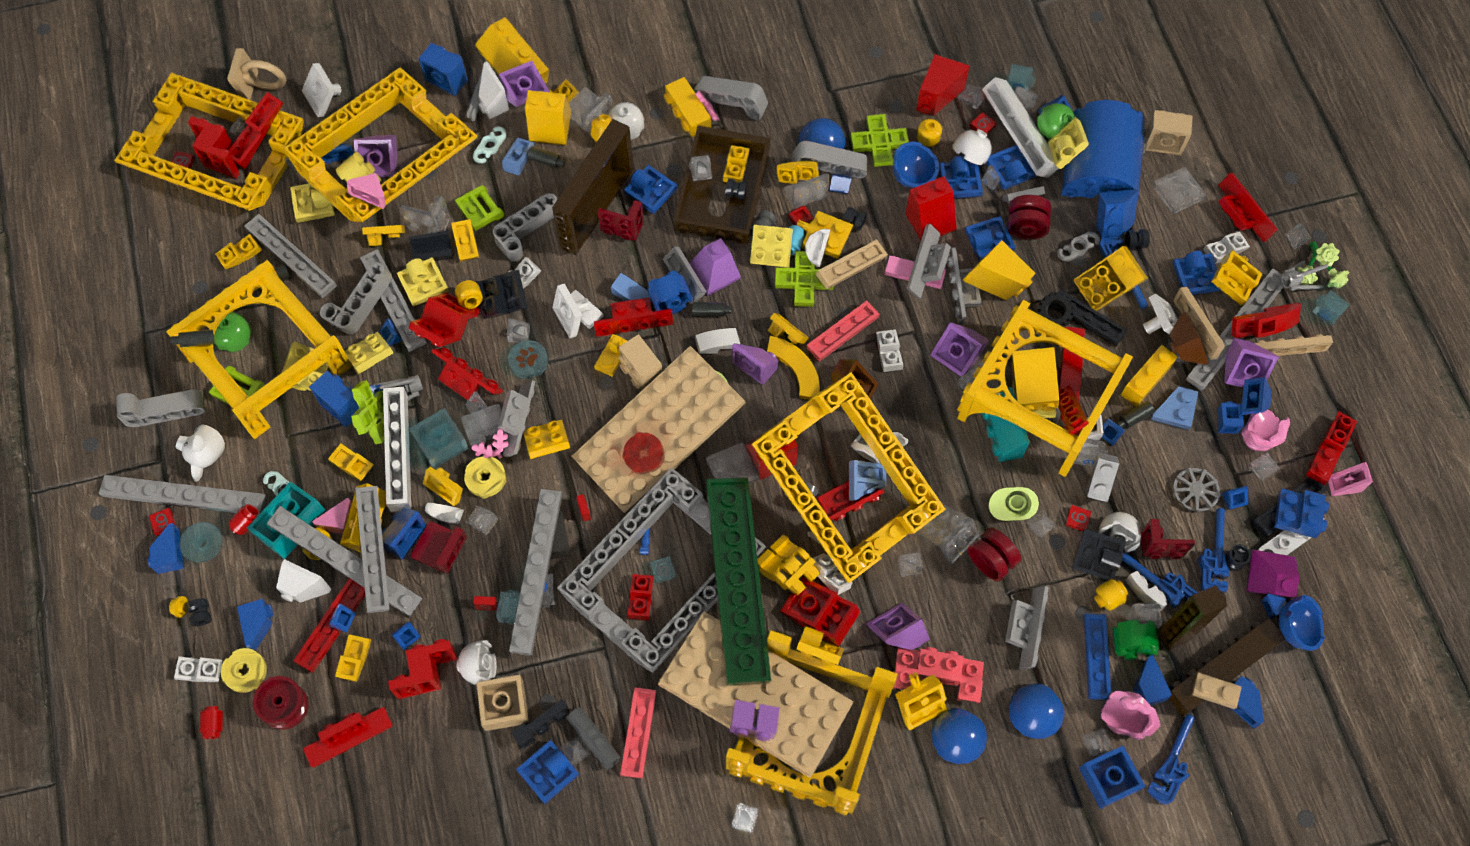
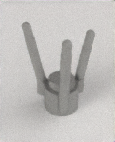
(1292, 278)
(411, 384)

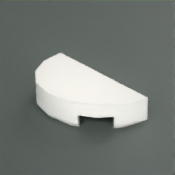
(816, 246)

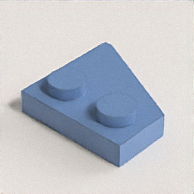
(1178, 408)
(865, 478)

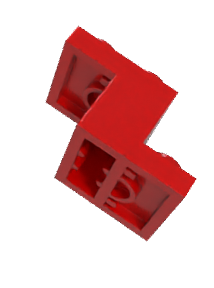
(213, 147)
(443, 320)
(423, 669)

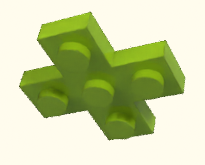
(879, 140)
(800, 278)
(370, 412)

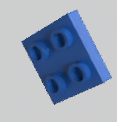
(1011, 167)
(962, 177)
(650, 188)
(987, 235)
(1196, 272)
(547, 772)

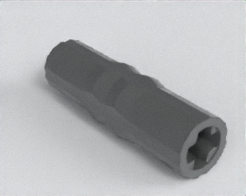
(593, 738)

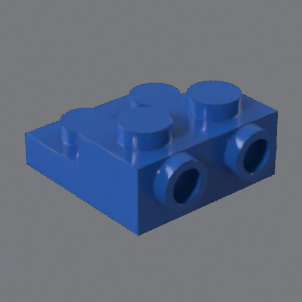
(1301, 512)

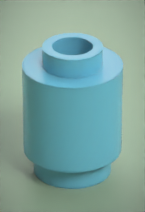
(797, 239)

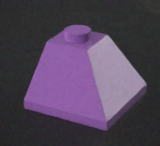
(520, 80)
(380, 152)
(715, 267)
(959, 348)
(1247, 361)
(754, 362)
(900, 628)

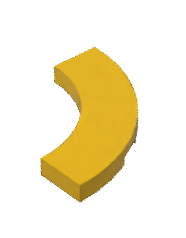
(799, 363)

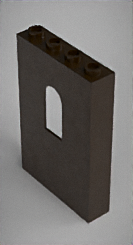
(593, 186)
(695, 196)

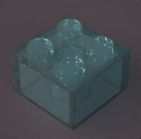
(439, 438)

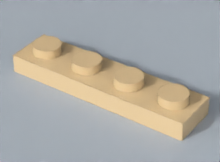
(851, 264)
(1210, 339)
(1297, 345)

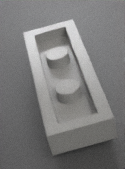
(677, 262)

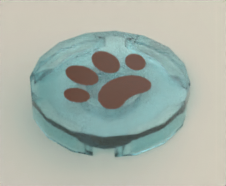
(528, 359)

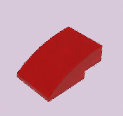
(822, 611)

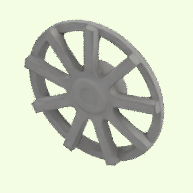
(1196, 489)

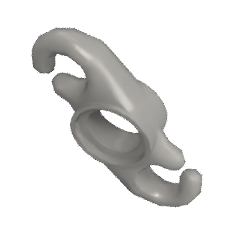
(1074, 253)

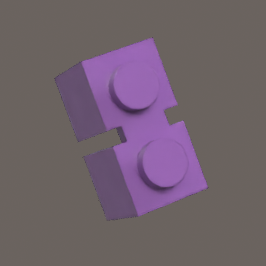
(765, 722)

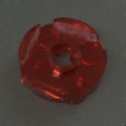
(640, 442)

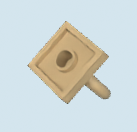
(244, 74)

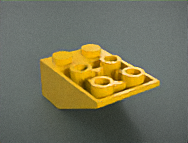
(1110, 278)

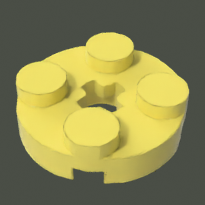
(493, 484)
(252, 679)

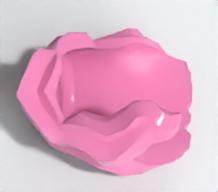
(1265, 431)
(1130, 715)

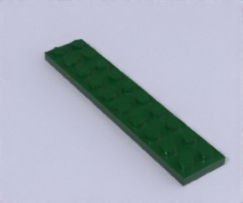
(738, 582)

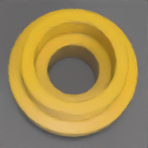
(178, 606)

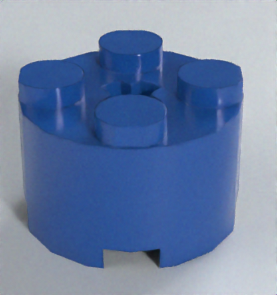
(669, 292)

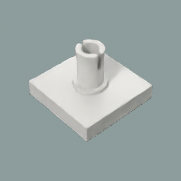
(319, 90)
(568, 310)
(1165, 316)

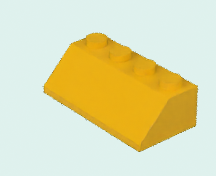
(507, 49)

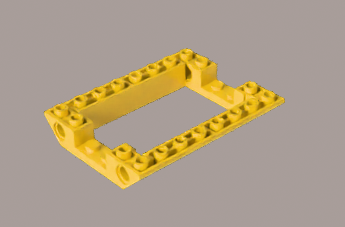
(395, 88)
(170, 101)
(921, 499)

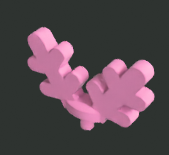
(707, 105)
(499, 444)

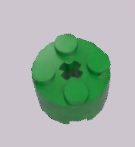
(1135, 639)

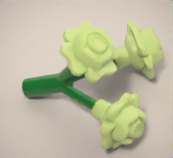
(1325, 255)

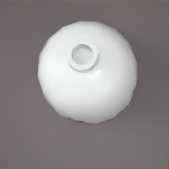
(629, 115)
(974, 146)
(1123, 527)
(477, 662)

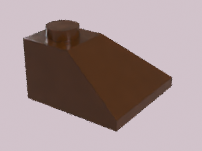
(1187, 341)
(846, 366)

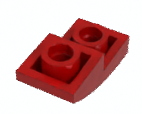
(640, 597)

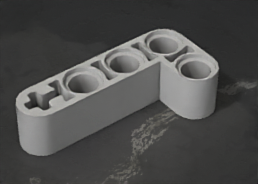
(734, 93)
(832, 159)
(541, 207)
(367, 300)
(159, 408)

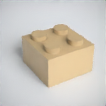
(1168, 132)
(639, 362)
(502, 702)

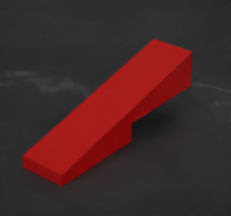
(254, 132)

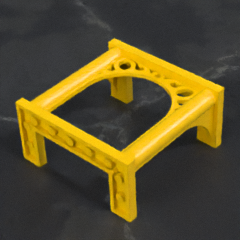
(273, 289)
(982, 399)
(845, 795)

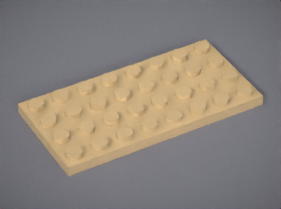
(678, 408)
(808, 708)

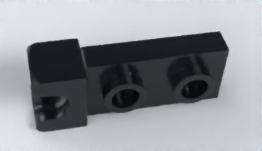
(525, 734)

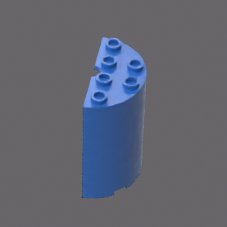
(1113, 152)

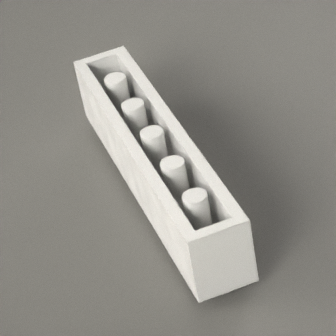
(397, 449)

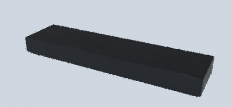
(1093, 321)
(1266, 521)

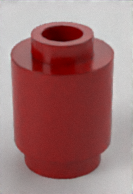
(243, 518)
(211, 722)

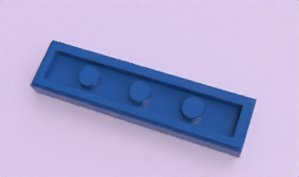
(1097, 656)

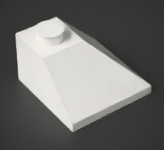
(491, 94)
(299, 583)

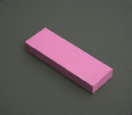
(902, 269)

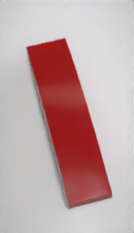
(1071, 366)

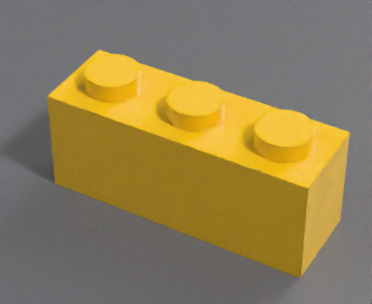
(686, 106)
(1149, 375)
(351, 533)

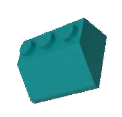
(1008, 439)
(296, 502)

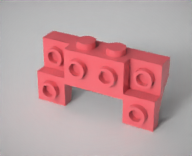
(947, 667)

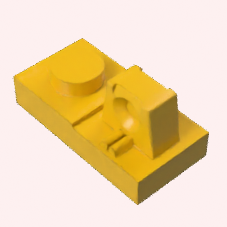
(374, 234)
(465, 240)
(781, 325)
(608, 360)
(439, 482)

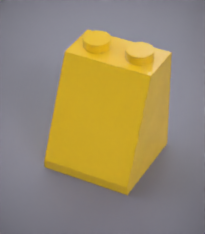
(547, 117)
(1001, 273)
(1035, 379)

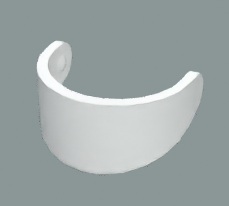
(444, 513)

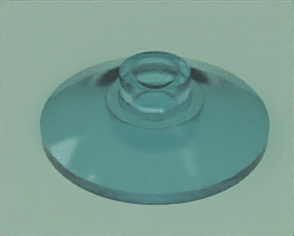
(193, 538)

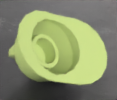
(1013, 504)

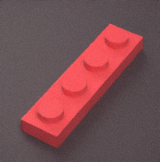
(843, 331)
(638, 733)

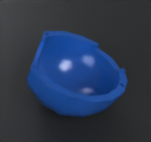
(823, 132)
(914, 165)
(1302, 623)
(1036, 711)
(959, 736)

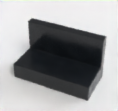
(432, 245)

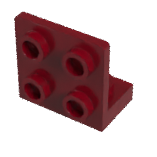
(626, 226)
(439, 546)
(1156, 547)

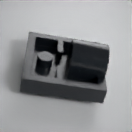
(1098, 554)

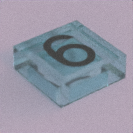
(662, 569)

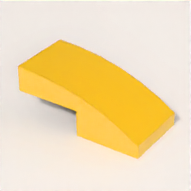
(350, 462)
(354, 657)

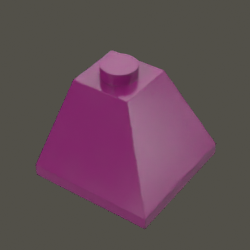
(1273, 574)

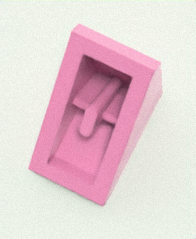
(367, 189)
(1350, 480)
(334, 519)

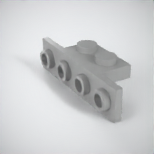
(929, 261)
(963, 293)
(514, 416)
(1026, 626)

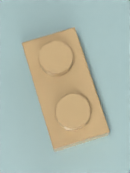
(1216, 690)

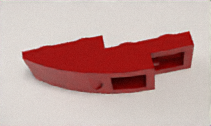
(1266, 323)
(1331, 448)

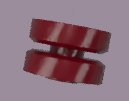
(1029, 217)
(994, 554)
(280, 702)

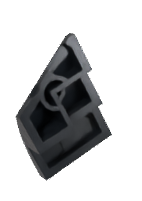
(502, 295)

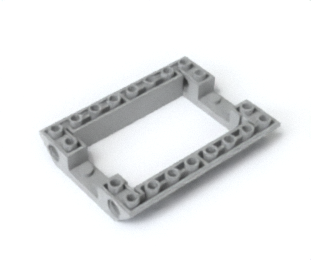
(578, 585)

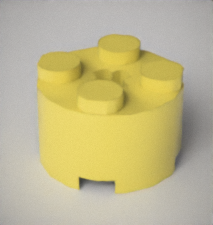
(355, 167)

